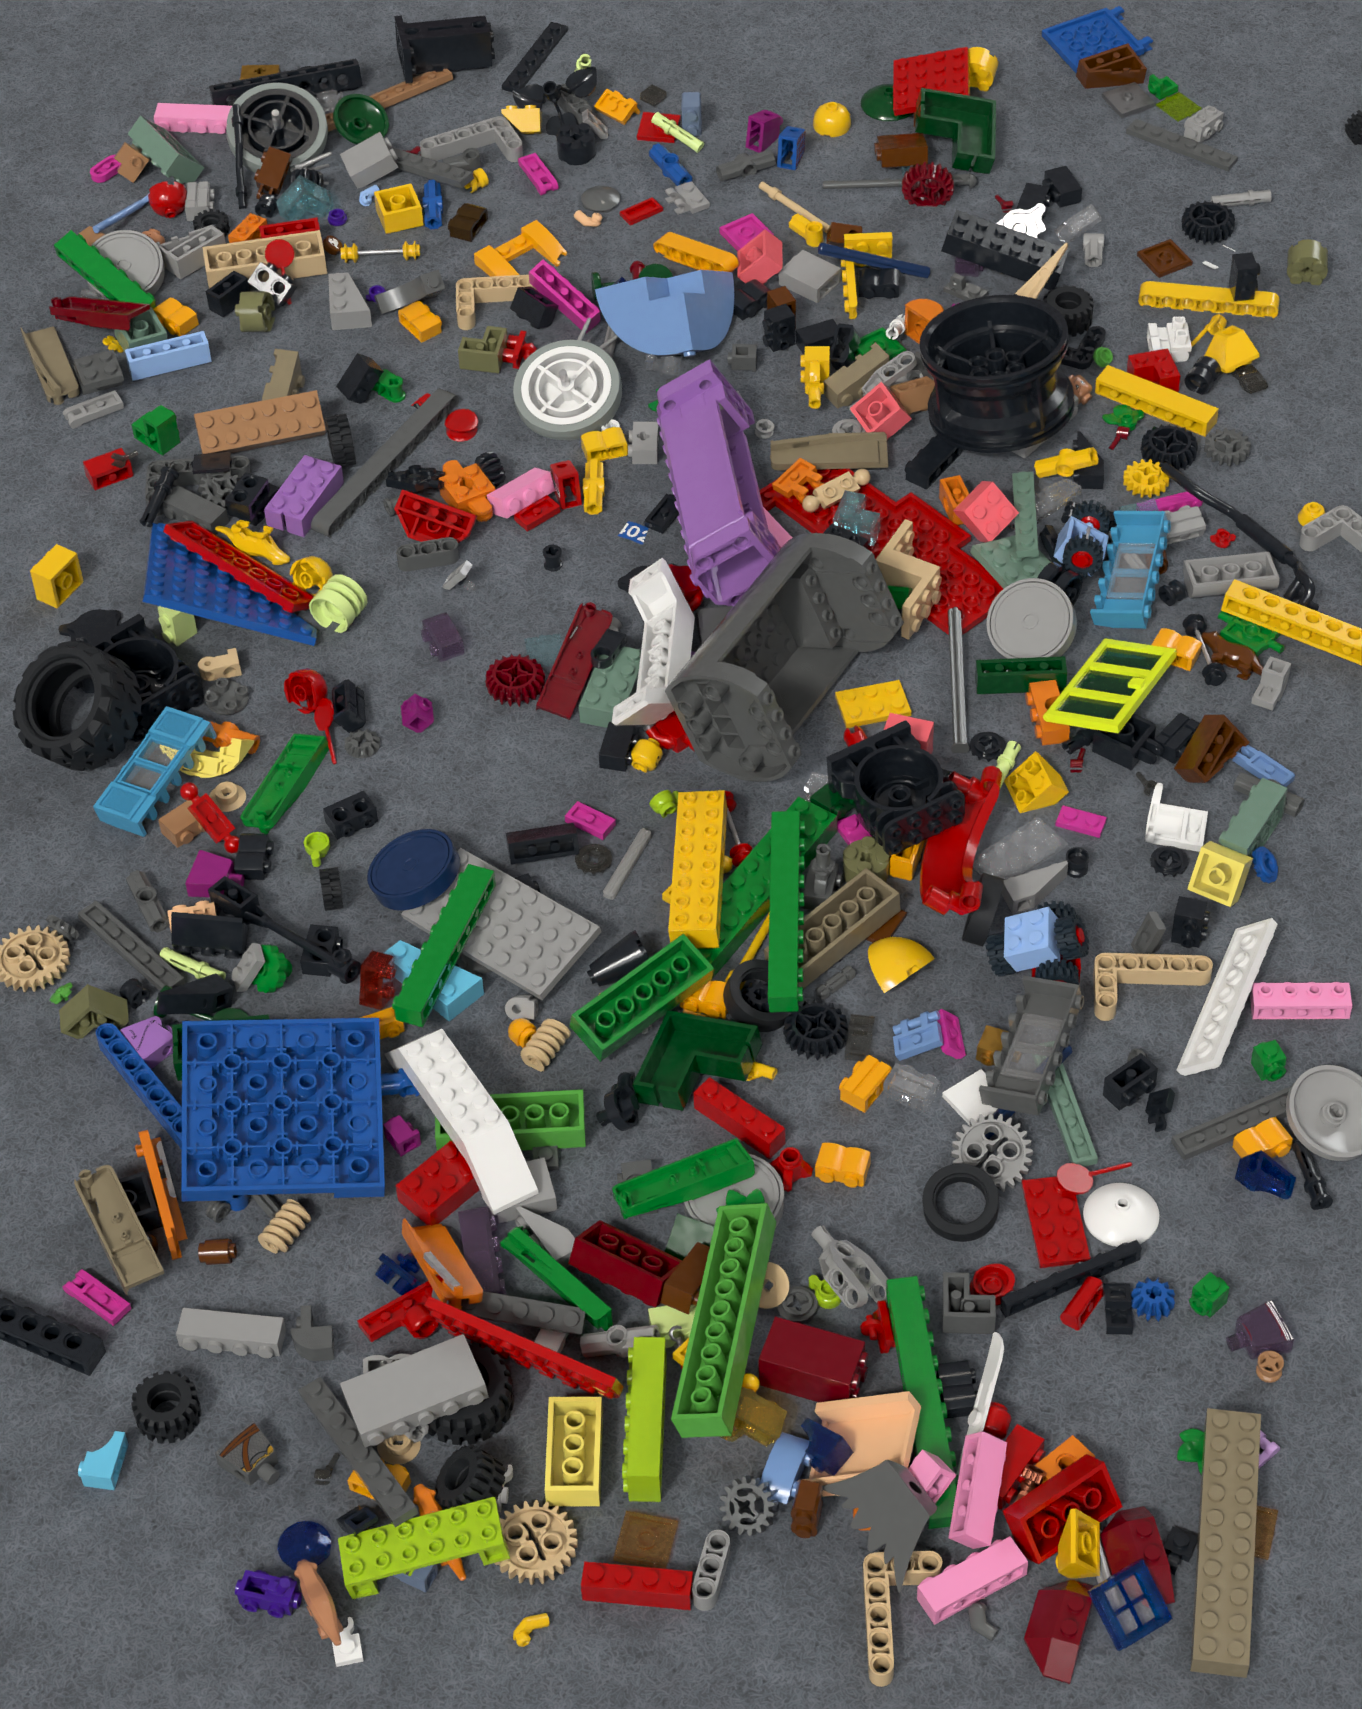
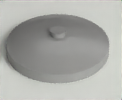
(1327, 1112)

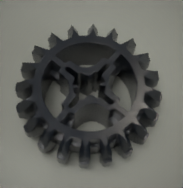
(1208, 222)
(1169, 445)
(818, 1035)

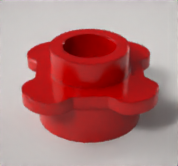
(1222, 538)

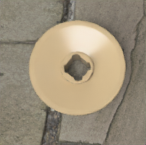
(230, 802)
(780, 1288)
(398, 1453)

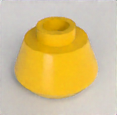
(1310, 512)

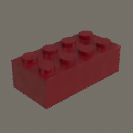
(623, 1262)

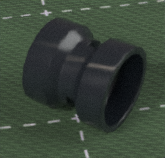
(1077, 862)

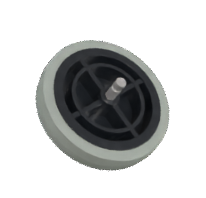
(279, 118)

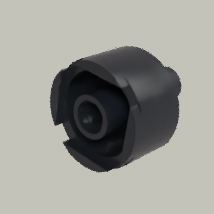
(576, 144)

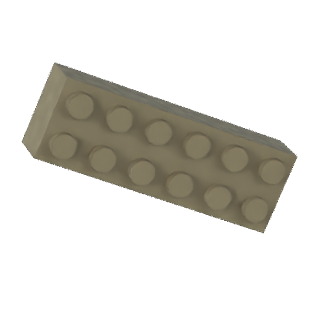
(844, 922)

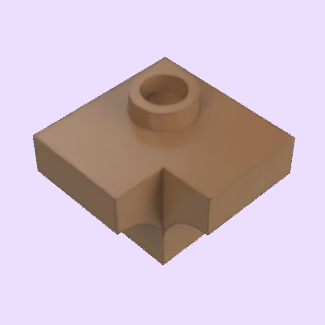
(131, 161)

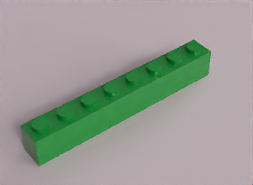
(444, 945)

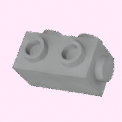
(1203, 124)

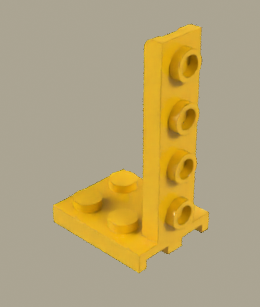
(871, 243)

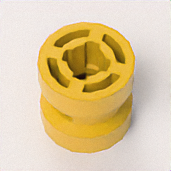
(480, 180)

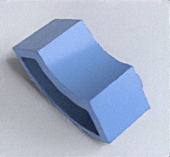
(785, 1466)

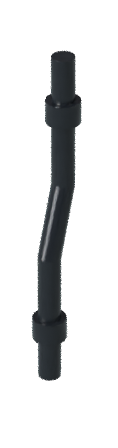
(241, 189)

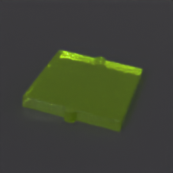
(1178, 106)

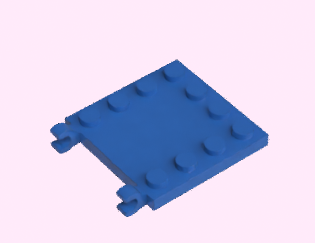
(1092, 35)

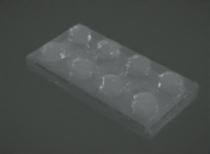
(1020, 851)

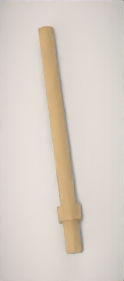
(776, 194)

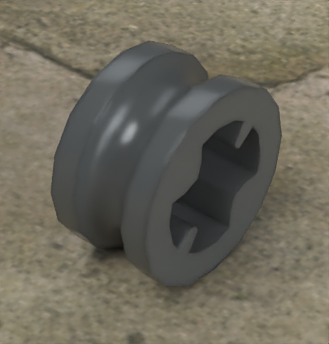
(218, 1210)

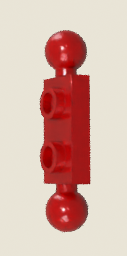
(210, 817)

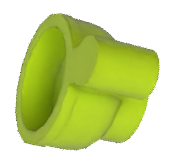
(664, 802)
(316, 846)
(824, 1293)

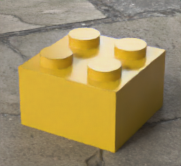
(398, 208)
(56, 576)

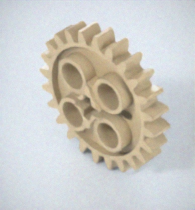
(45, 947)
(557, 1532)

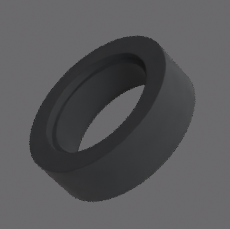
(980, 921)
(739, 1009)
(953, 1174)

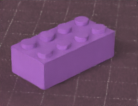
(303, 495)

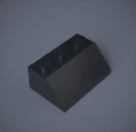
(208, 934)

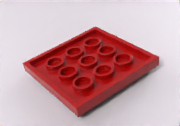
(937, 71)

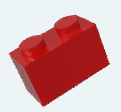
(102, 473)

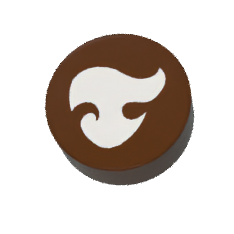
(332, 245)

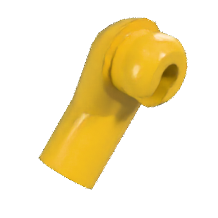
(762, 1070)
(525, 1627)

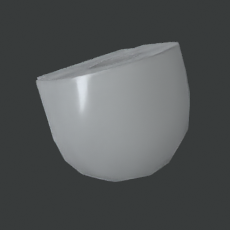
(522, 1007)

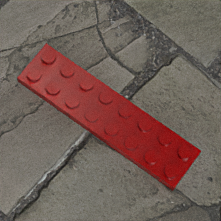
(240, 565)

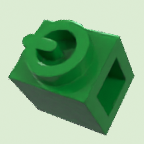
(1269, 1061)
(1209, 1295)

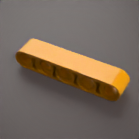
(695, 254)

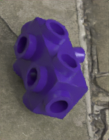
(278, 1594)

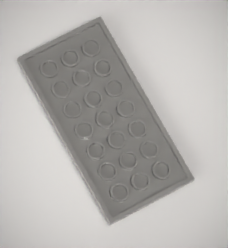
(518, 933)

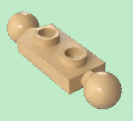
(832, 491)

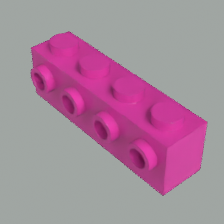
(560, 291)

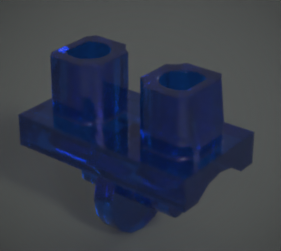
(389, 1269)

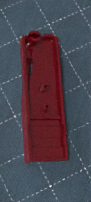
(97, 312)
(574, 661)

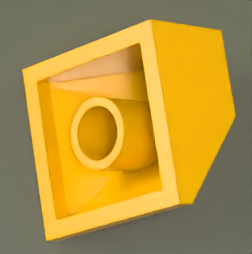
(1079, 1547)

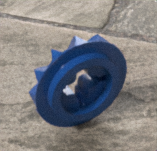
(1265, 864)

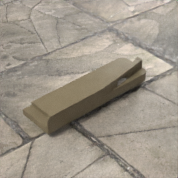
(51, 361)
(832, 451)
(118, 1227)

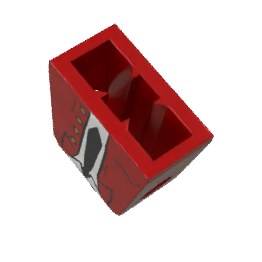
(564, 475)

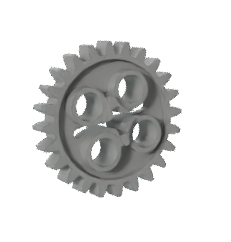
(975, 1139)

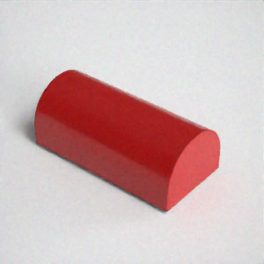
(1083, 1303)

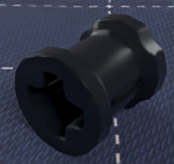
(552, 558)

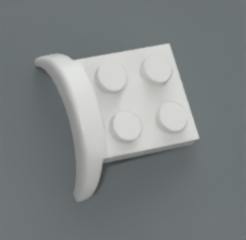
(1174, 824)

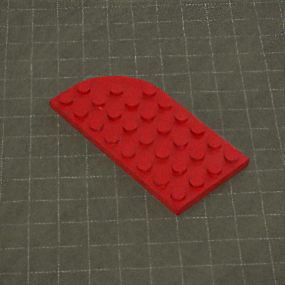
(524, 1350)

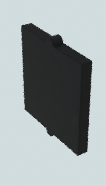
(211, 463)

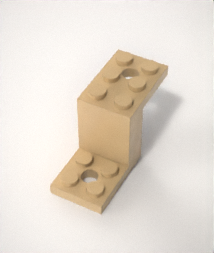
(904, 570)

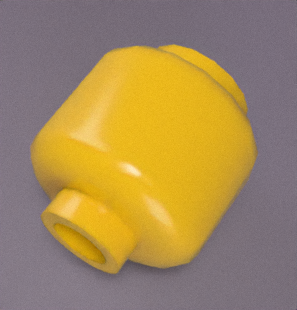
(646, 755)

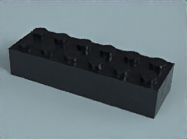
(1000, 248)

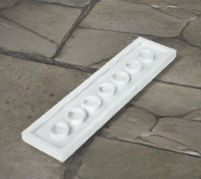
(1227, 997)

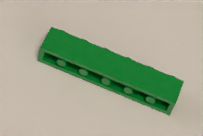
(100, 271)

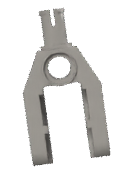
(903, 371)
(850, 1261)

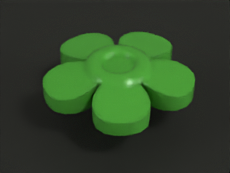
(61, 993)

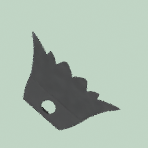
(892, 1506)

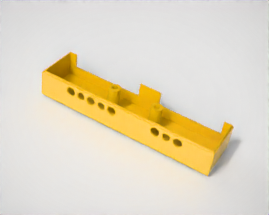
(698, 868)

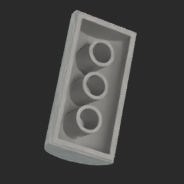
(1216, 574)

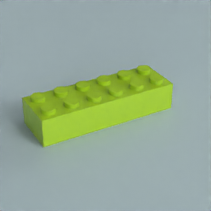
(645, 1419)

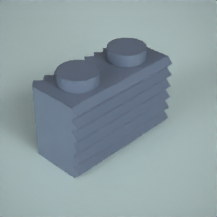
(691, 112)

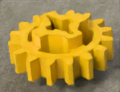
(1145, 478)

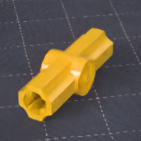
(1066, 462)
(593, 487)

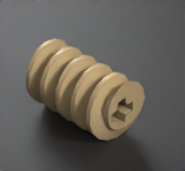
(545, 1044)
(285, 1223)

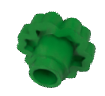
(274, 970)

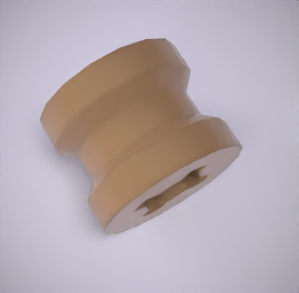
(1271, 1360)

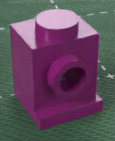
(401, 1135)

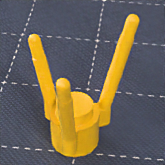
(1215, 325)

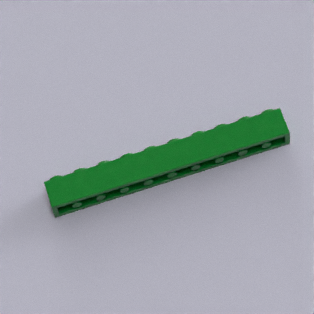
(785, 912)
(918, 1376)

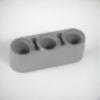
(711, 1559)

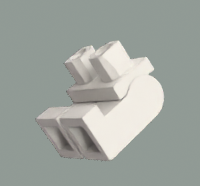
(1173, 336)

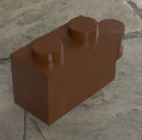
(273, 171)

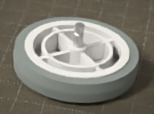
(567, 389)

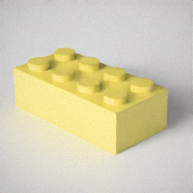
(574, 1451)

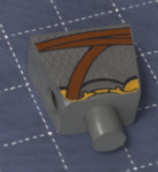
(249, 1456)

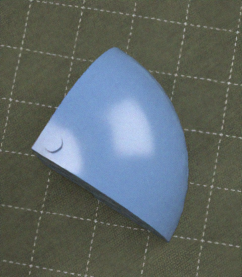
(670, 313)

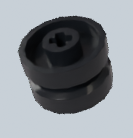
(1067, 580)

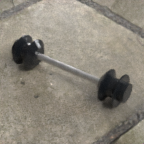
(1213, 672)

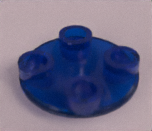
(304, 1541)

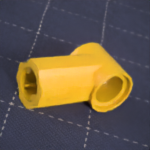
(809, 230)

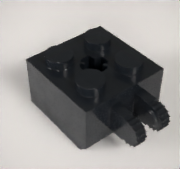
(1130, 745)

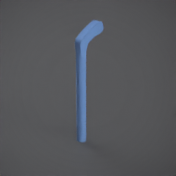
(120, 215)

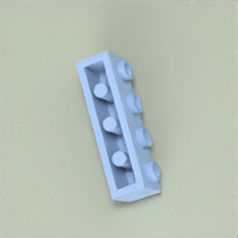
(164, 358)

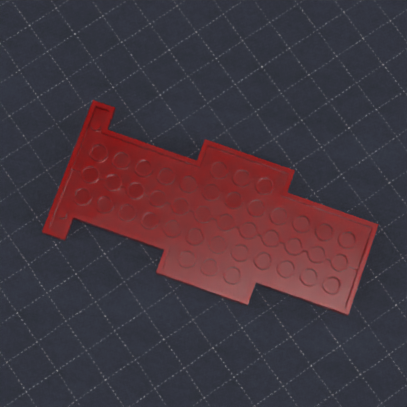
(935, 540)

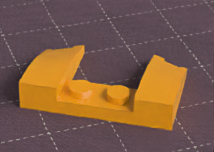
(533, 235)

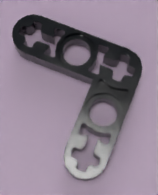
(1075, 356)

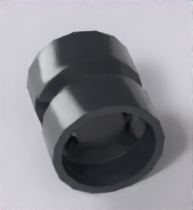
(1202, 375)

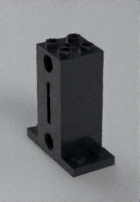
(443, 45)

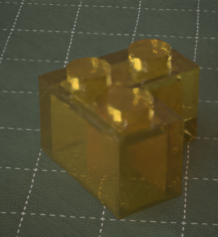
(757, 1418)

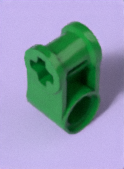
(390, 387)

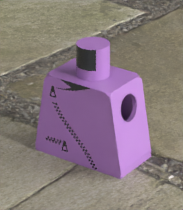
(151, 1039)

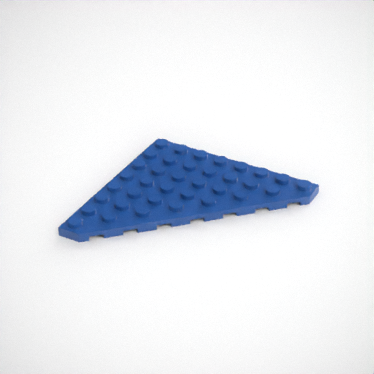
(197, 587)

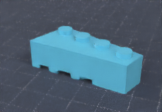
(459, 990)

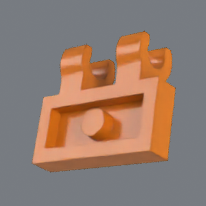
(794, 478)

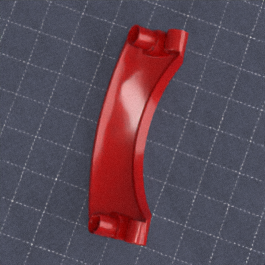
(950, 855)

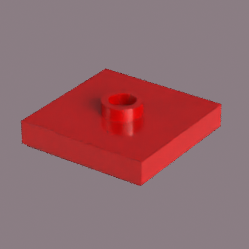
(651, 132)

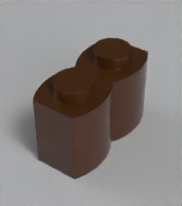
(806, 1508)

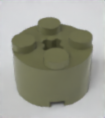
(1307, 262)
(255, 311)
(865, 854)

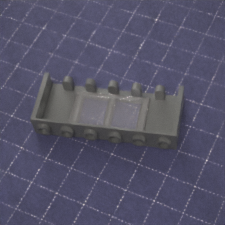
(1032, 1046)

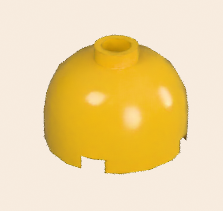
(832, 119)
(310, 572)

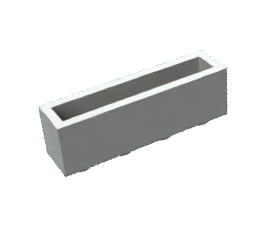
(231, 1332)

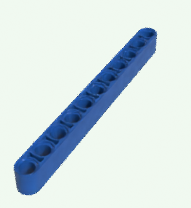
(148, 1088)

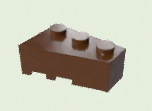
(1111, 68)
(1209, 749)

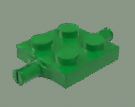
(1249, 634)

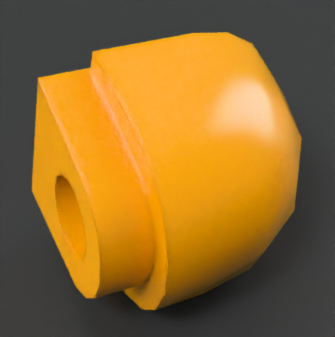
(521, 1031)

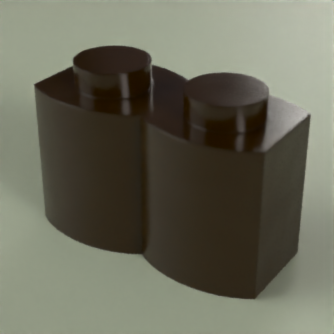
(467, 222)

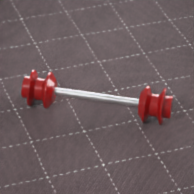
(740, 850)

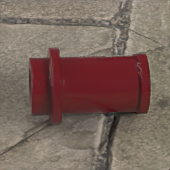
(635, 268)

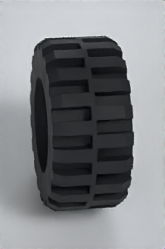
(480, 1419)

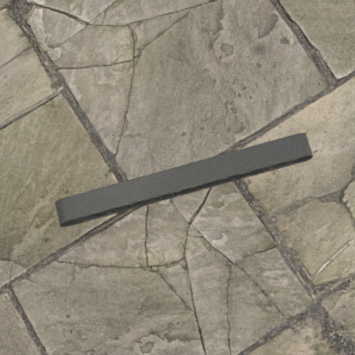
(386, 459)

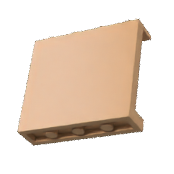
(875, 1430)

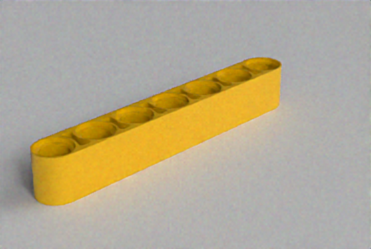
(1206, 299)

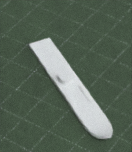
(986, 1388)

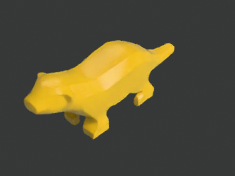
(254, 542)

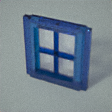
(1130, 1605)

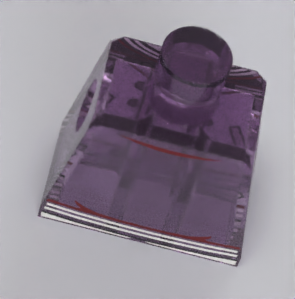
(1261, 1331)

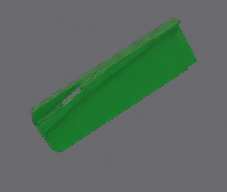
(285, 781)
(685, 1179)
(557, 1277)

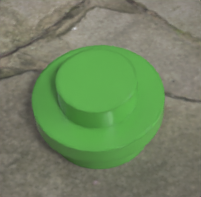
(1103, 356)

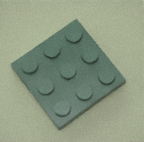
(1001, 561)

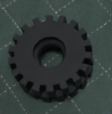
(340, 440)

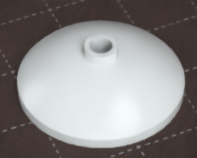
(1121, 1224)

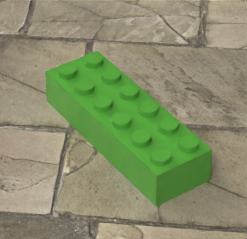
(538, 1119)

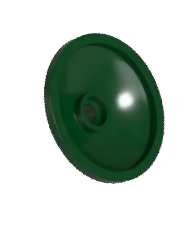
(879, 103)
(363, 112)

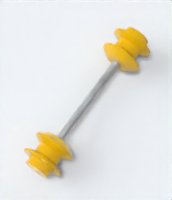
(353, 253)

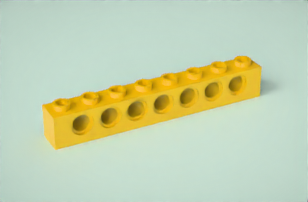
(1294, 621)

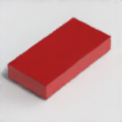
(641, 211)

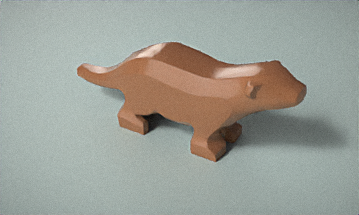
(319, 1601)

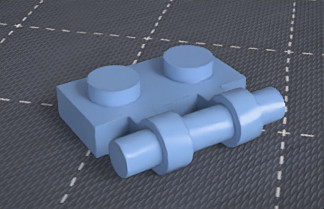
(916, 1038)

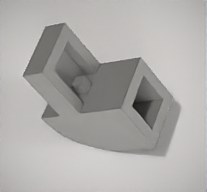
(1272, 683)

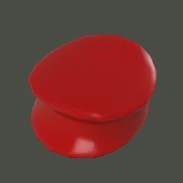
(461, 425)
(992, 1280)

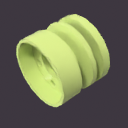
(338, 602)

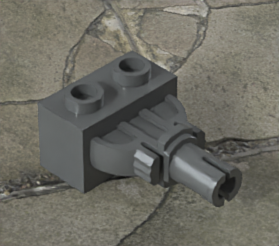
(821, 878)

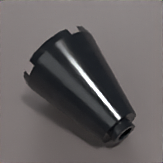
(618, 960)

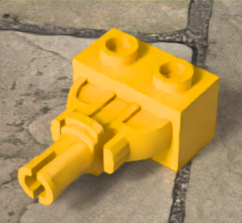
(816, 371)

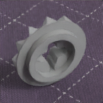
(847, 425)

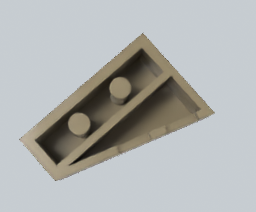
(286, 375)
(847, 383)

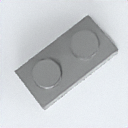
(248, 967)

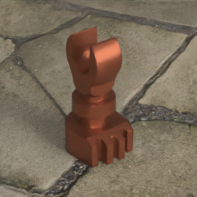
(1033, 1476)

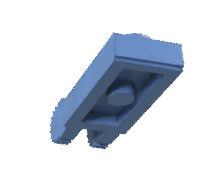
(1263, 766)

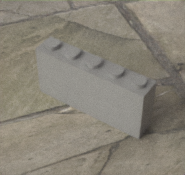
(414, 1390)

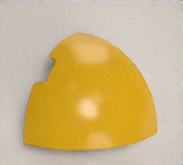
(896, 959)

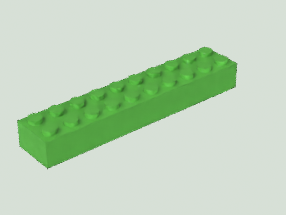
(724, 1321)

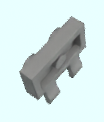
(687, 198)

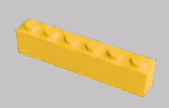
(1156, 400)

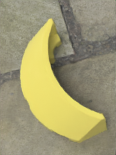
(214, 763)

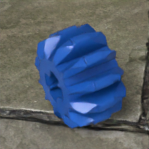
(1161, 1303)

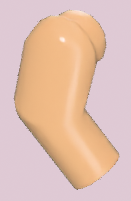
(593, 221)

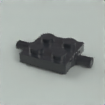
(415, 479)

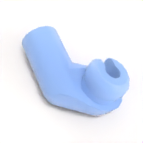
(366, 196)

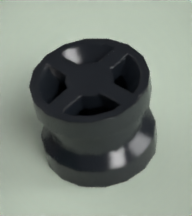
(266, 206)
(1172, 592)
(134, 992)

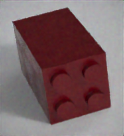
(812, 1362)

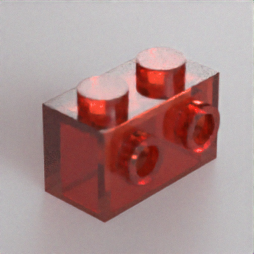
(377, 980)

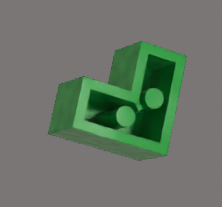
(157, 430)

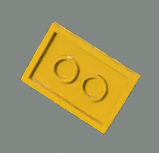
(872, 703)

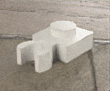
(350, 1648)

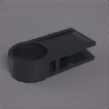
(610, 645)

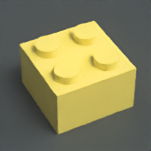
(1220, 873)

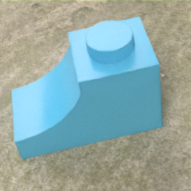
(104, 1465)

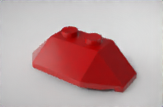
(431, 520)

